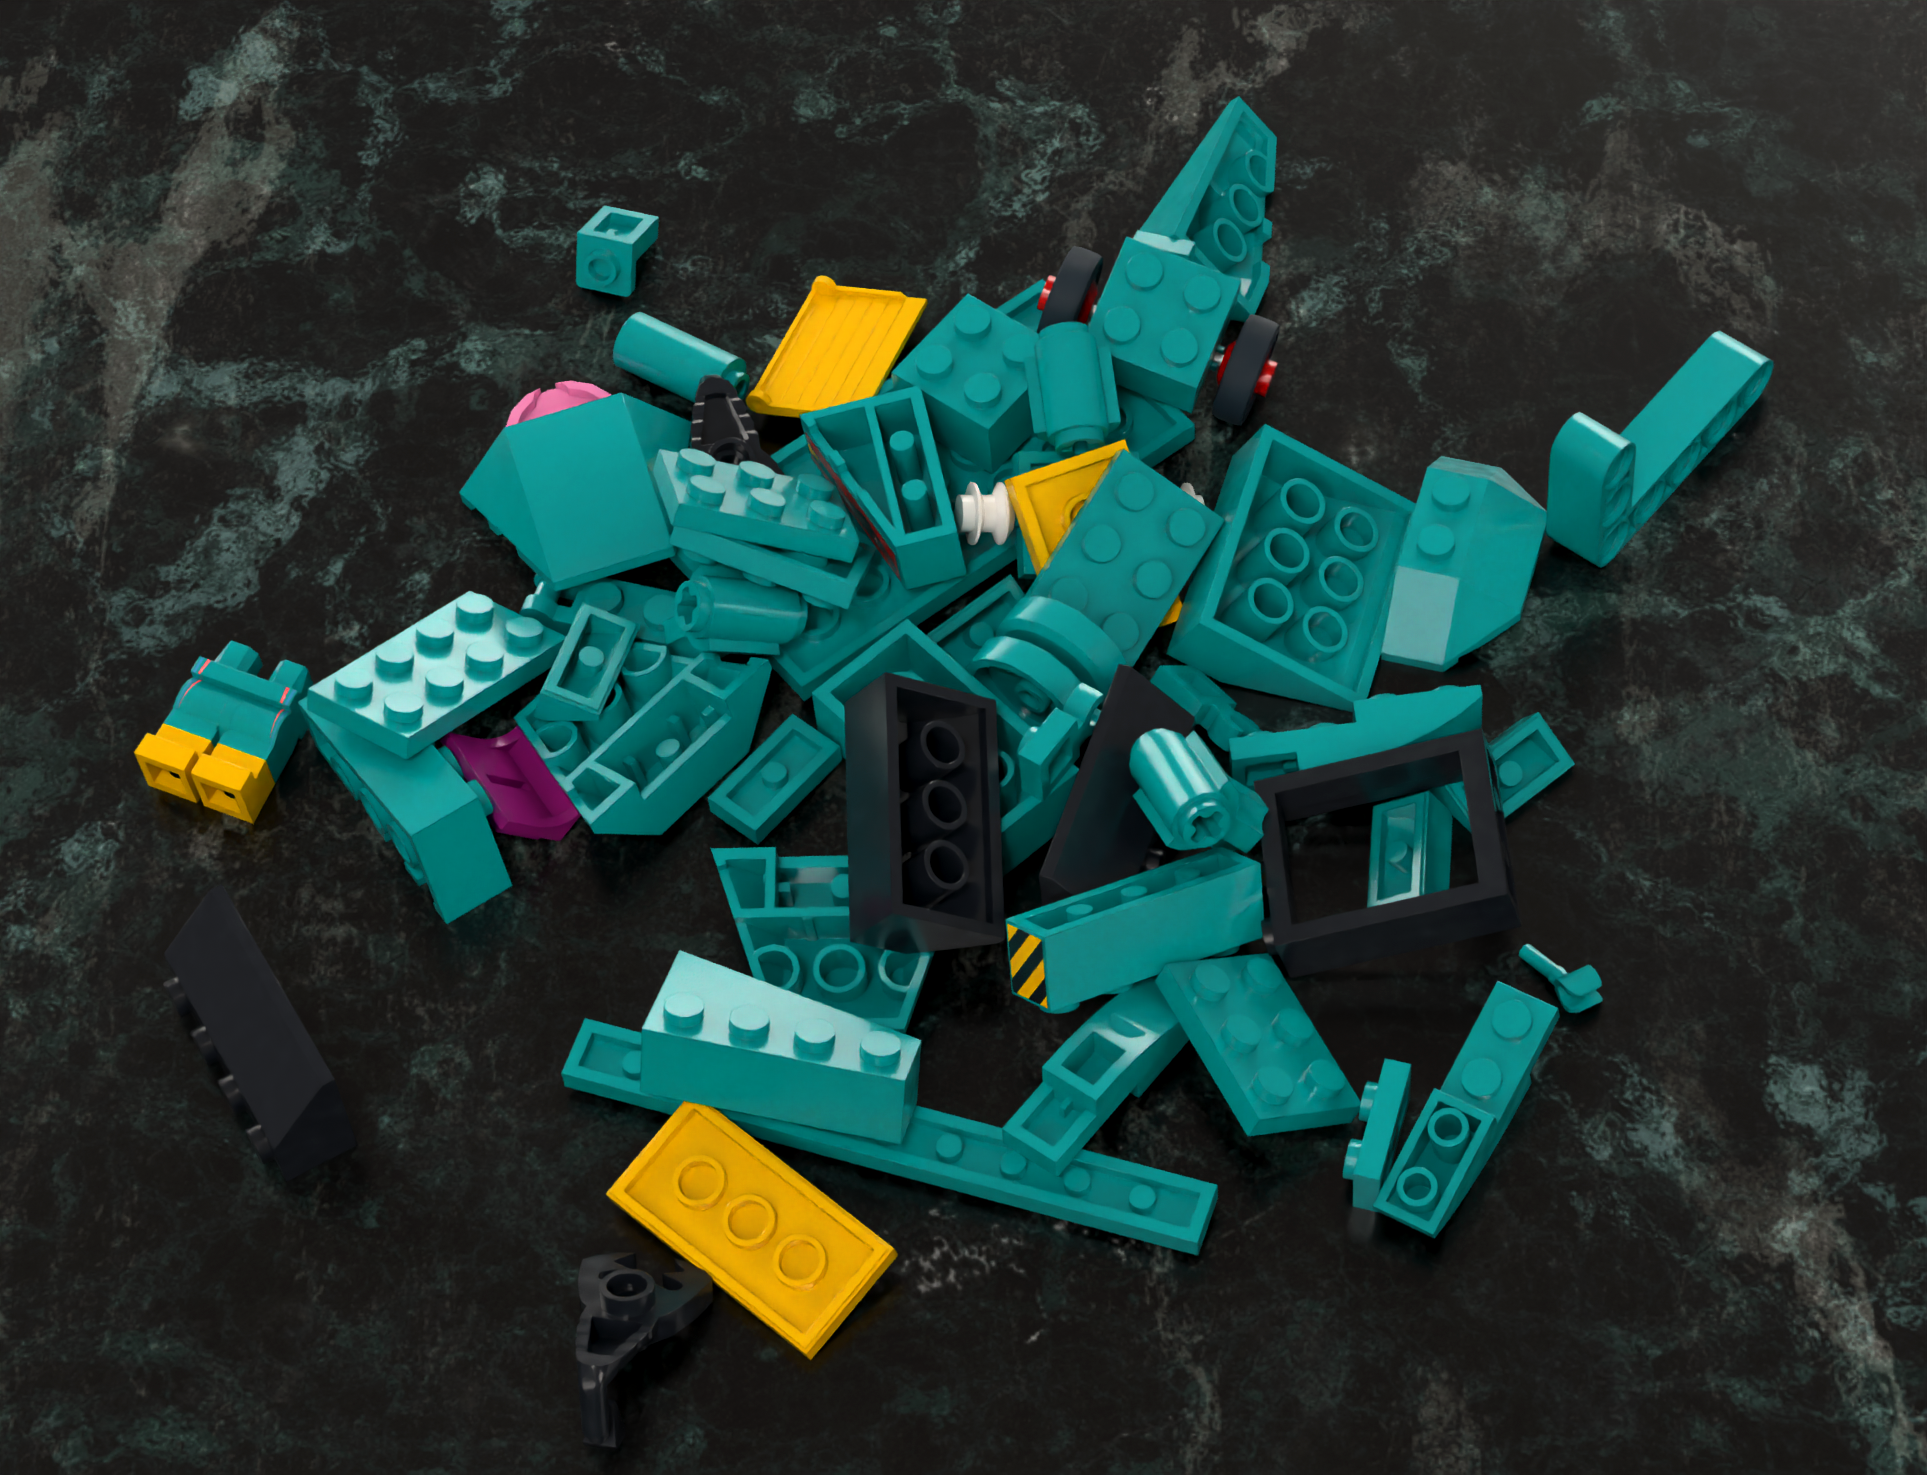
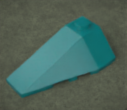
(1222, 202)

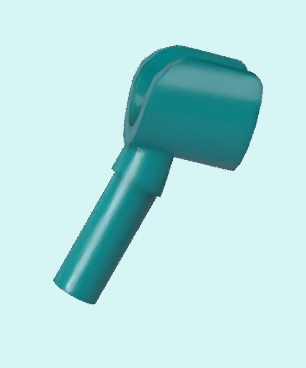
(1574, 990)

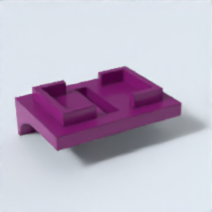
(518, 784)

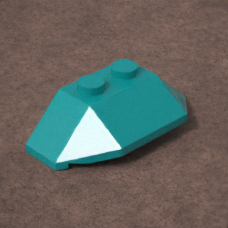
(1462, 564)

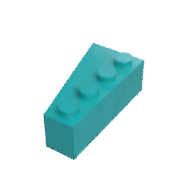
(425, 811)

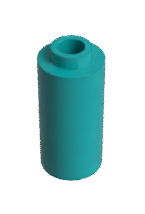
(674, 357)

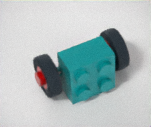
(1165, 326)

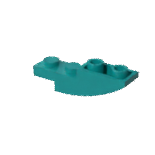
(1377, 726)
(1093, 1073)
(1468, 1112)

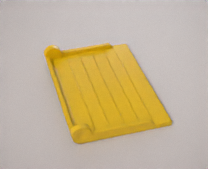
(836, 349)

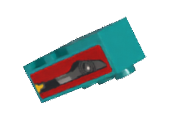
(890, 481)

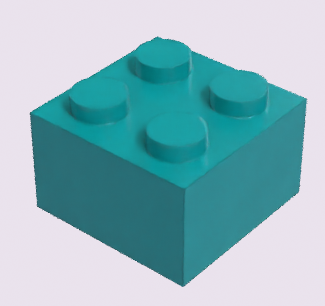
(974, 382)

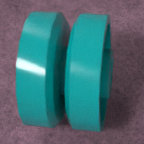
(1043, 656)

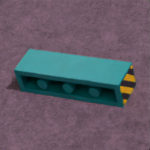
(1134, 929)

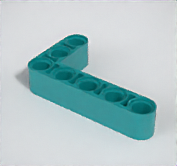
(1613, 483)

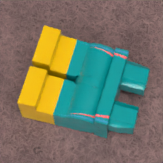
(228, 732)

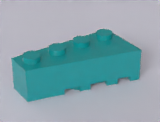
(775, 1054)

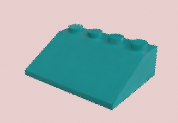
(1295, 576)

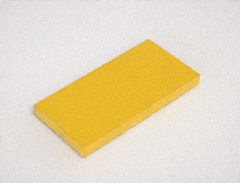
(752, 1225)

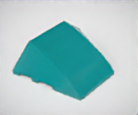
(580, 489)
(659, 740)
(798, 935)

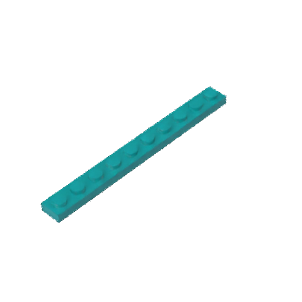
(944, 1153)

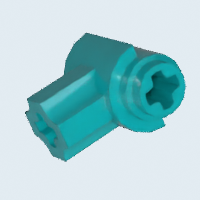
(1071, 389)
(732, 615)
(1191, 795)

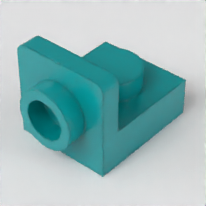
(610, 248)

